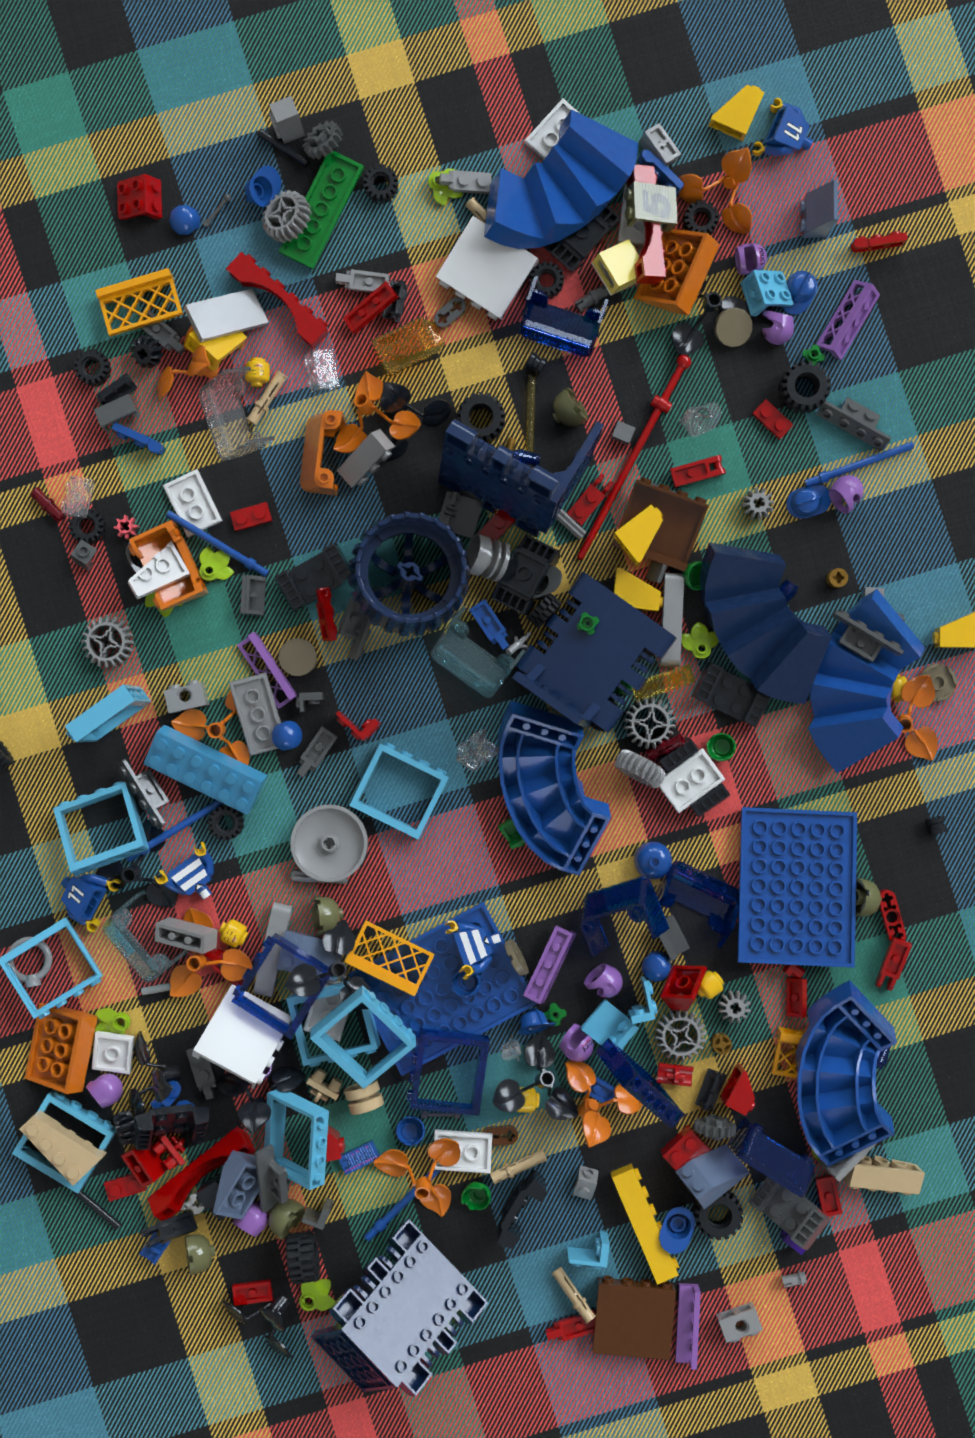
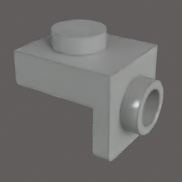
(586, 1183)

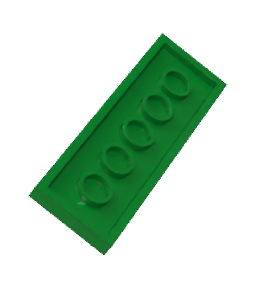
(327, 201)

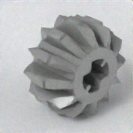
(753, 497)
(737, 1013)

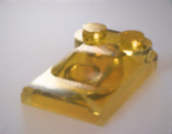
(407, 345)

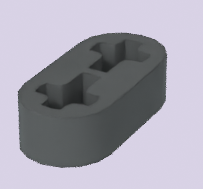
(453, 316)

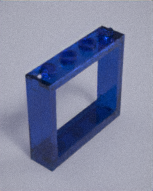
(261, 1013)
(454, 1038)
(638, 1084)

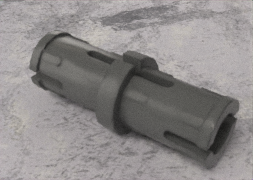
(591, 298)

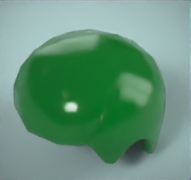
(692, 575)
(721, 747)
(476, 1196)

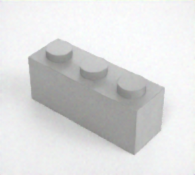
(286, 120)
(366, 458)
(186, 935)

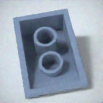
(819, 210)
(308, 943)
(712, 1174)
(237, 1186)

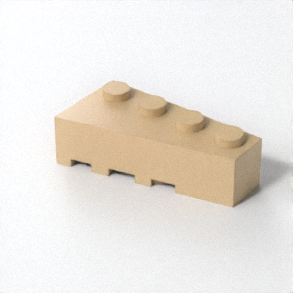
(61, 1146)
(883, 1175)

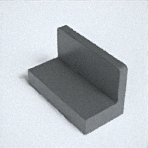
(673, 939)
(317, 1218)

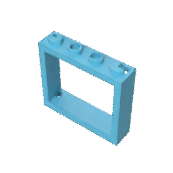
(107, 714)
(385, 818)
(110, 856)
(327, 991)
(61, 1000)
(341, 1057)
(75, 1109)
(275, 1133)

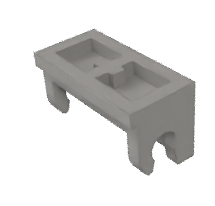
(660, 144)

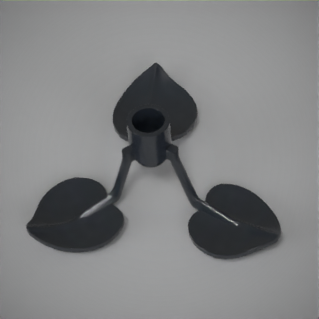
(688, 339)
(396, 399)
(155, 893)
(304, 978)
(160, 1078)
(509, 1096)
(257, 1112)
(273, 1316)

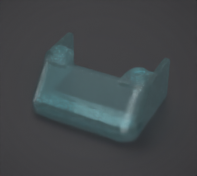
(471, 661)
(116, 930)

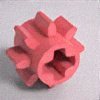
(120, 526)

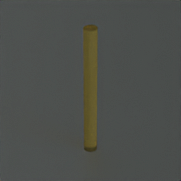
(530, 413)

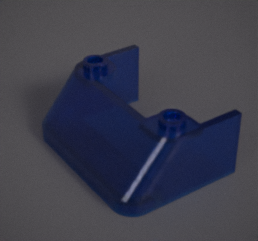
(559, 326)
(632, 895)
(703, 895)
(772, 1158)

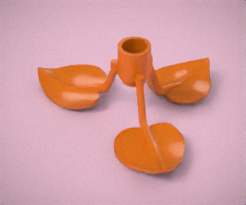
(737, 168)
(197, 366)
(369, 390)
(921, 693)
(193, 723)
(183, 977)
(595, 1127)
(432, 1197)

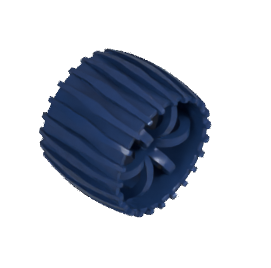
(453, 554)

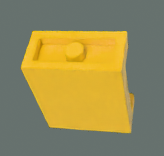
(217, 348)

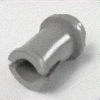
(794, 1279)

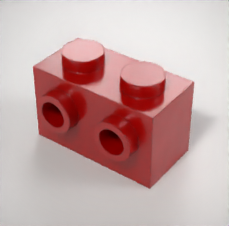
(144, 1165)

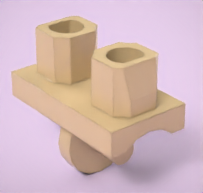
(317, 1082)

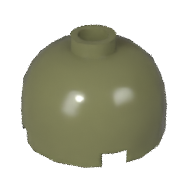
(569, 409)
(867, 897)
(325, 914)
(284, 1217)
(198, 1253)

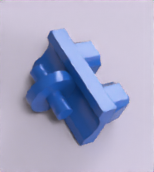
(171, 1098)
(154, 1253)

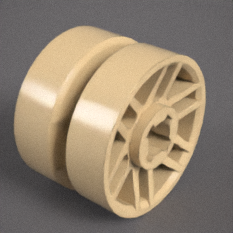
(363, 1099)

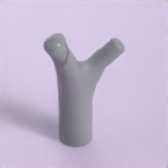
(518, 644)

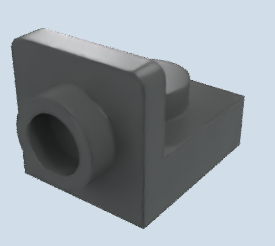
(83, 555)
(312, 697)

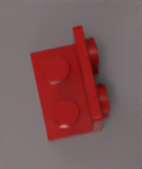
(369, 726)

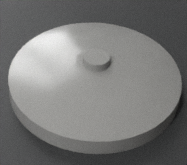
(329, 843)

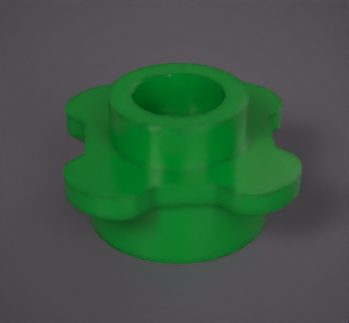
(814, 350)
(585, 617)
(555, 1009)

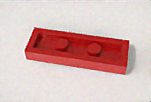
(370, 307)
(497, 525)

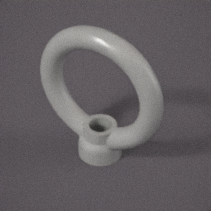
(33, 979)

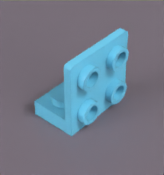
(765, 289)
(638, 1012)
(609, 1023)
(594, 1258)

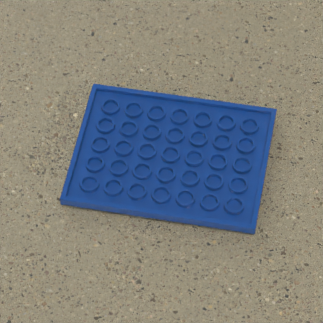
(797, 887)
(435, 1002)

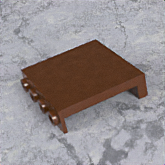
(680, 522)
(634, 1318)

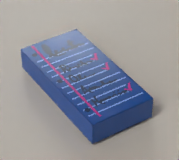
(359, 1157)

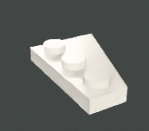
(160, 572)

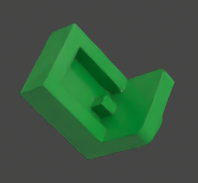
(511, 834)

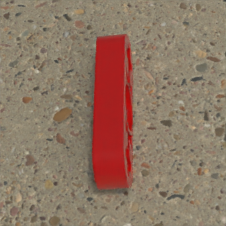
(892, 901)

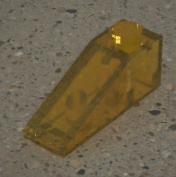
(665, 682)

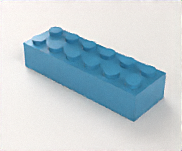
(205, 769)

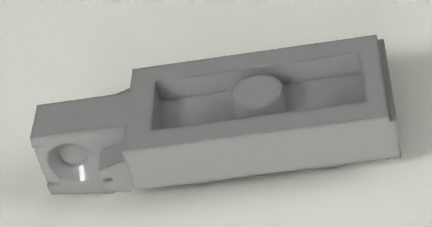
(466, 181)
(361, 280)

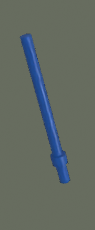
(824, 476)
(249, 563)
(178, 827)
(382, 1223)

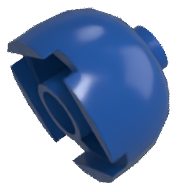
(652, 860)

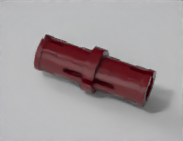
(47, 504)
(666, 746)

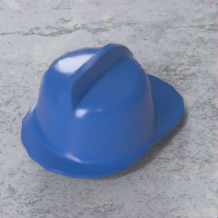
(263, 186)
(802, 288)
(808, 501)
(533, 1022)
(677, 1230)

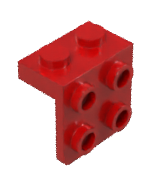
(139, 197)

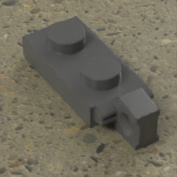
(167, 336)
(316, 751)
(203, 1074)

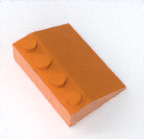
(687, 264)
(61, 1049)

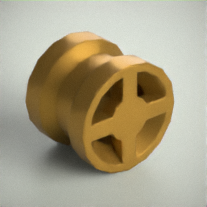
(833, 579)
(723, 1046)

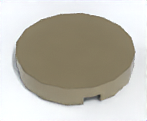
(733, 327)
(298, 657)
(942, 679)
(517, 958)

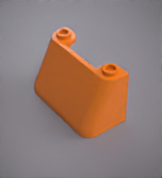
(312, 476)
(151, 542)

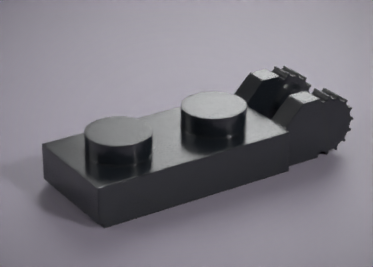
(170, 1229)

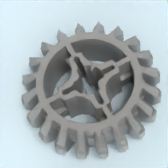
(288, 211)
(104, 648)
(650, 714)
(640, 768)
(695, 1043)

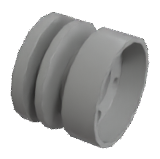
(488, 557)

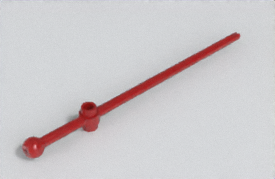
(660, 404)

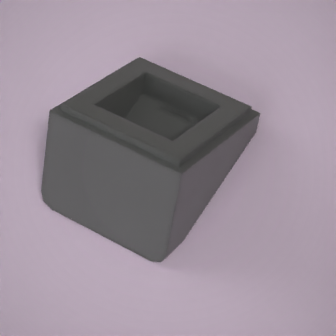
(623, 433)
(656, 572)

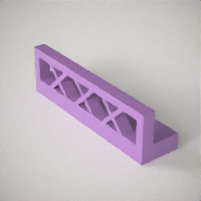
(851, 319)
(271, 664)
(549, 964)
(687, 1324)

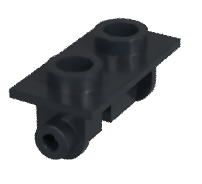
(394, 310)
(117, 389)
(710, 1089)

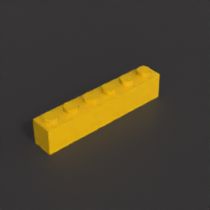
(644, 1223)

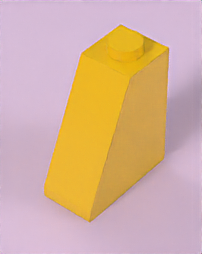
(737, 114)
(638, 533)
(637, 592)
(956, 633)

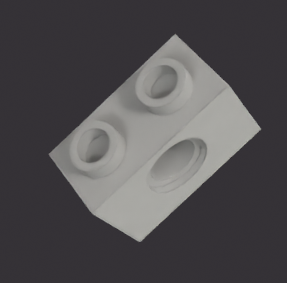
(197, 699)
(729, 1318)

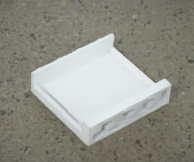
(485, 270)
(240, 1040)

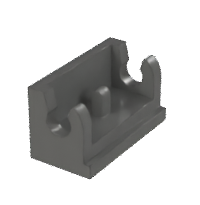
(116, 410)
(253, 595)

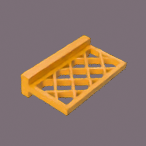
(139, 286)
(381, 973)
(792, 1037)

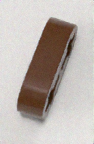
(502, 1129)

